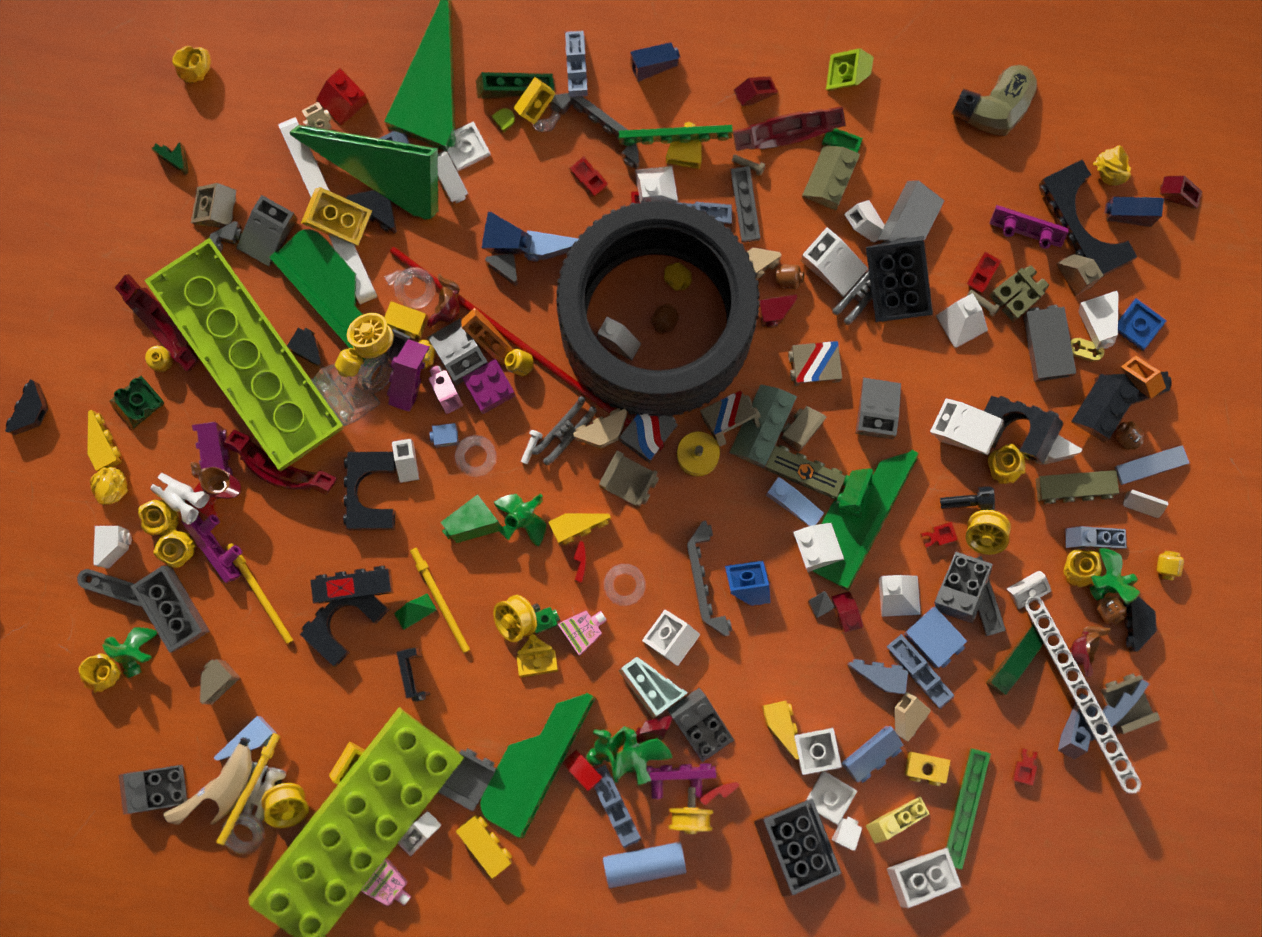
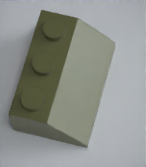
(831, 176)

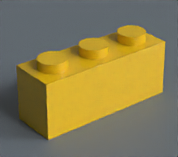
(484, 846)

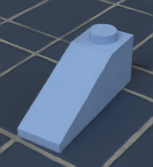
(548, 245)
(794, 502)
(257, 731)

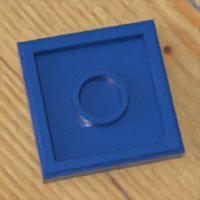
(1140, 324)

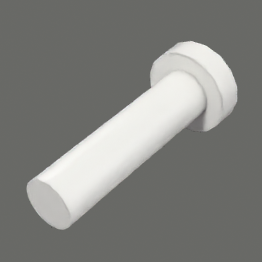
(532, 443)

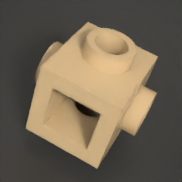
(317, 117)

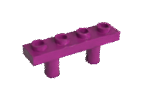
(1029, 226)
(212, 549)
(686, 771)

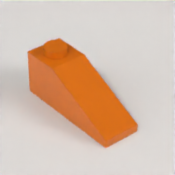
(486, 335)

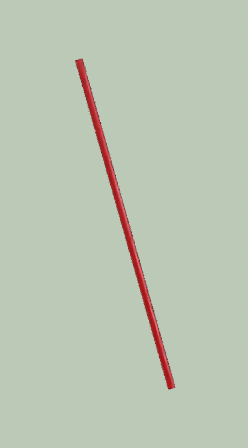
(519, 343)

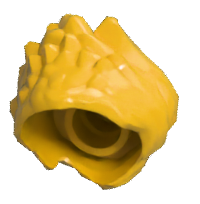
(191, 63)
(1113, 166)
(1006, 464)
(108, 485)
(157, 517)
(174, 548)
(1081, 566)
(99, 672)

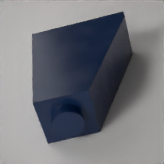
(653, 60)
(1135, 210)
(504, 237)

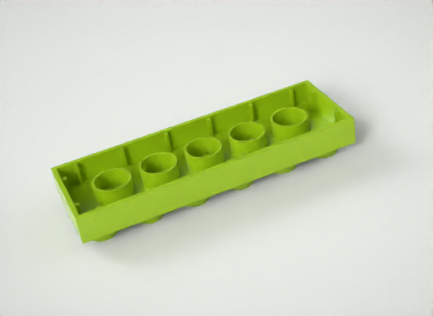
(244, 354)
(356, 828)

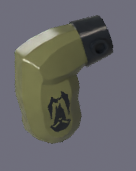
(1003, 106)

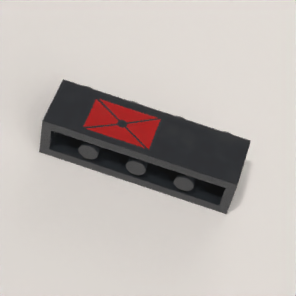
(351, 586)

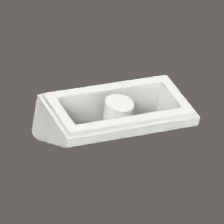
(1145, 503)
(1033, 585)

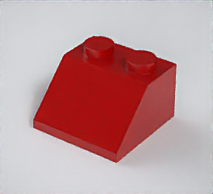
(341, 97)

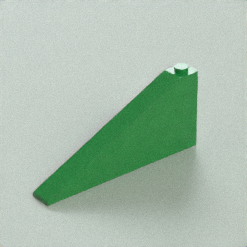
(426, 96)
(392, 168)

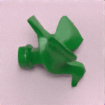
(522, 516)
(1113, 581)
(128, 652)
(606, 748)
(635, 755)

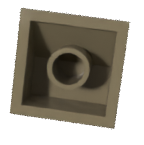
(213, 205)
(803, 428)
(216, 680)

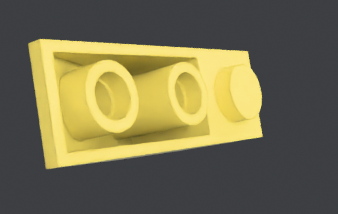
(897, 820)

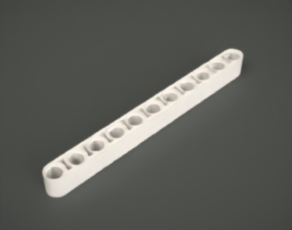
(313, 179)
(1082, 704)

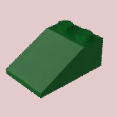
(856, 491)

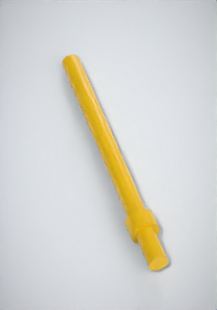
(239, 563)
(422, 567)
(267, 753)

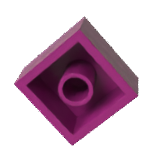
(489, 386)

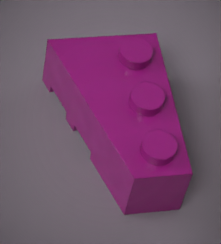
(406, 375)
(211, 443)

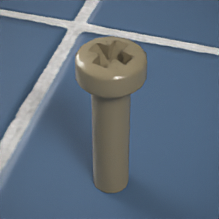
(754, 166)
(986, 304)

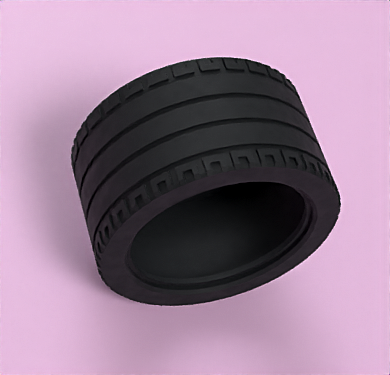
(674, 232)

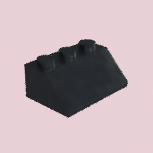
(1104, 406)

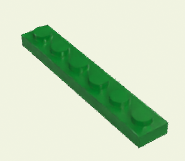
(681, 134)
(967, 806)

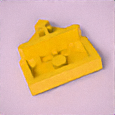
(536, 658)

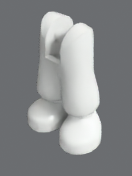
(175, 498)
(260, 788)

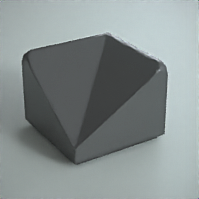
(820, 604)

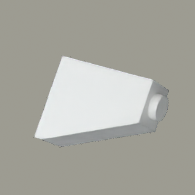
(450, 178)
(1101, 319)
(618, 338)

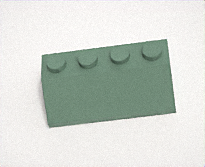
(757, 443)

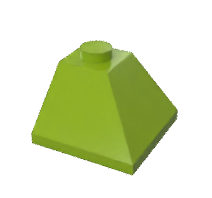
(848, 69)

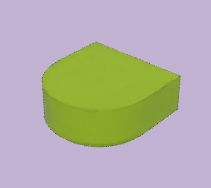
(504, 119)

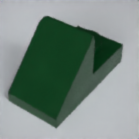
(176, 157)

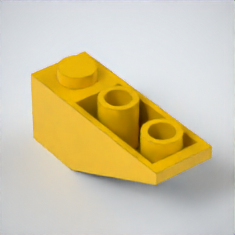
(100, 447)
(574, 524)
(779, 722)

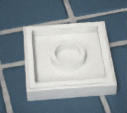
(468, 147)
(831, 797)

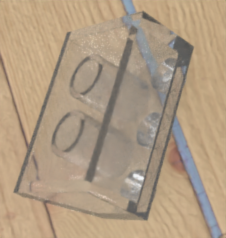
(344, 395)

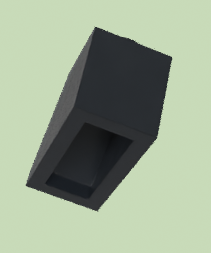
(306, 346)

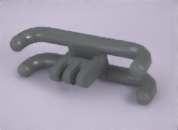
(862, 293)
(564, 431)

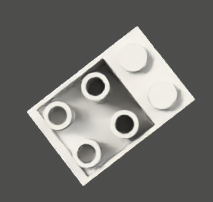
(834, 262)
(966, 426)

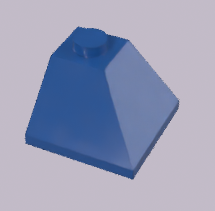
(749, 582)

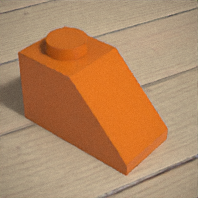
(1144, 376)

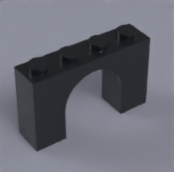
(1043, 426)
(358, 467)
(319, 633)

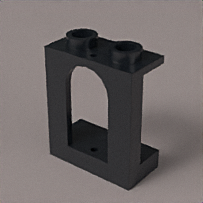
(407, 676)

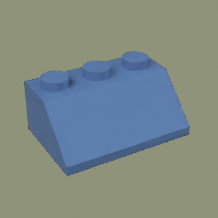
(873, 754)

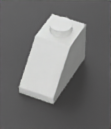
(419, 833)
(847, 833)

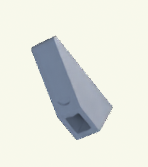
(1095, 538)
(886, 679)

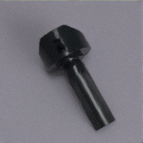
(984, 499)

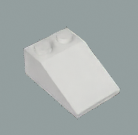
(923, 878)

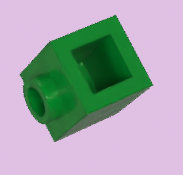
(546, 620)

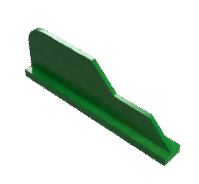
(321, 278)
(858, 534)
(531, 767)

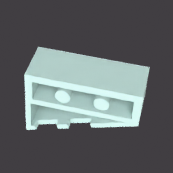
(650, 687)

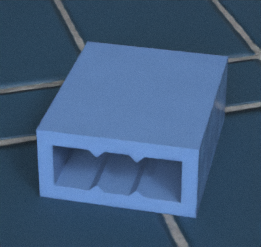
(936, 638)

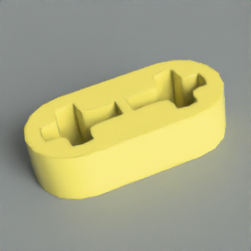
(1084, 354)

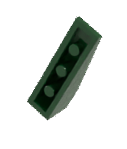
(505, 85)
(1016, 662)

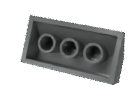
(170, 608)

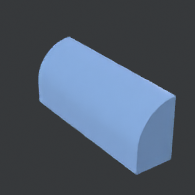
(644, 865)

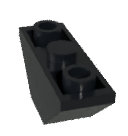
(381, 208)
(28, 410)
(1140, 624)

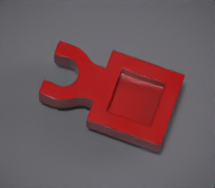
(941, 534)
(1025, 771)

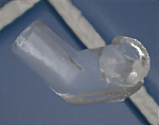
(547, 124)
(392, 277)

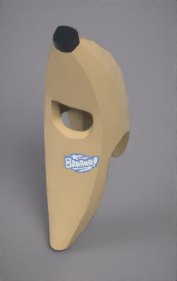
(224, 789)

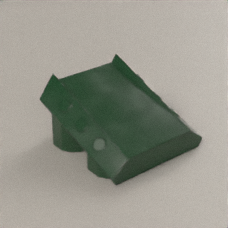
(136, 401)

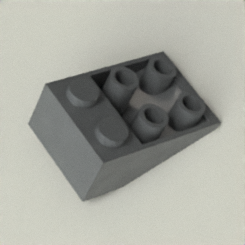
(266, 230)
(457, 351)
(878, 408)
(963, 587)
(700, 724)
(152, 789)

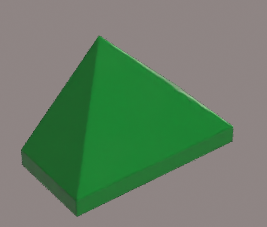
(415, 611)

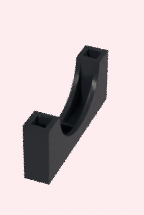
(1061, 193)

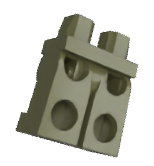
(1024, 288)

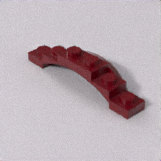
(789, 129)
(158, 321)
(265, 469)

